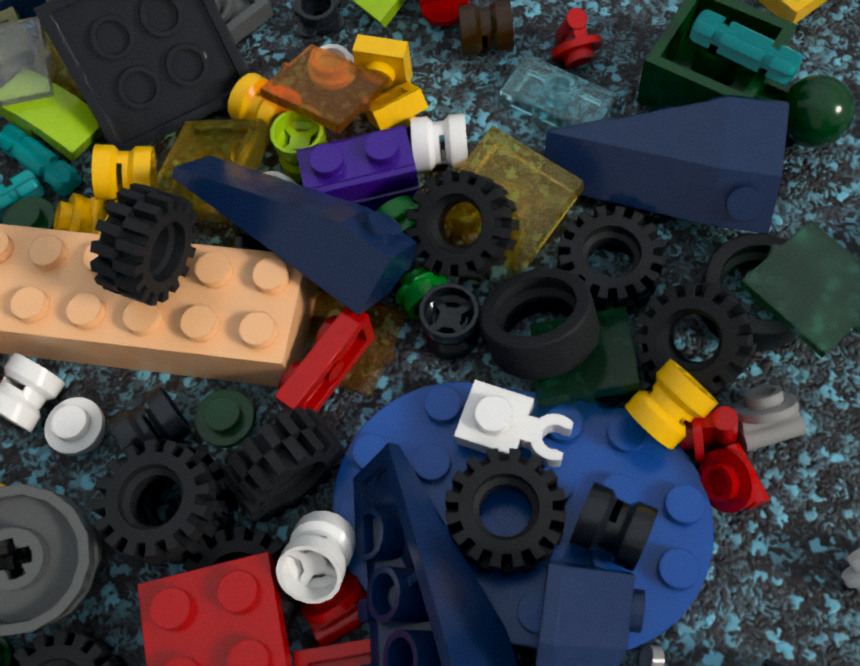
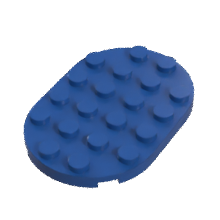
(603, 449)

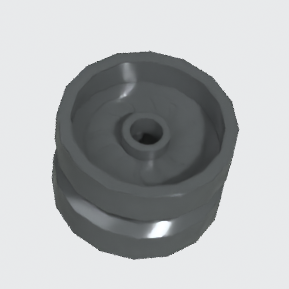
(63, 563)

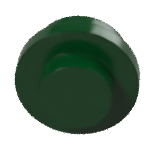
(31, 213)
(225, 418)

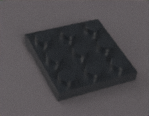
(145, 62)

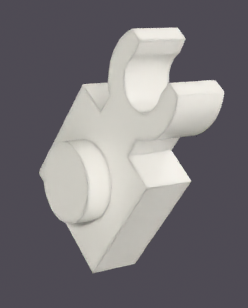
(504, 421)

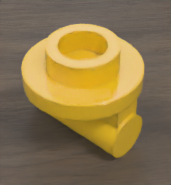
(79, 214)

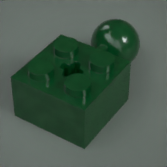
(687, 73)

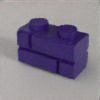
(362, 167)

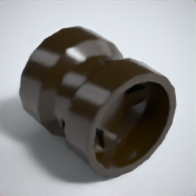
(486, 28)

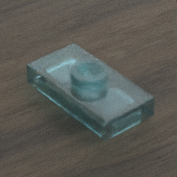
(555, 94)

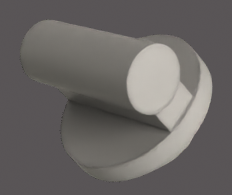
(768, 417)

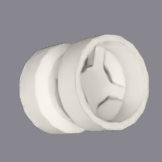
(427, 146)
(26, 390)
(316, 557)

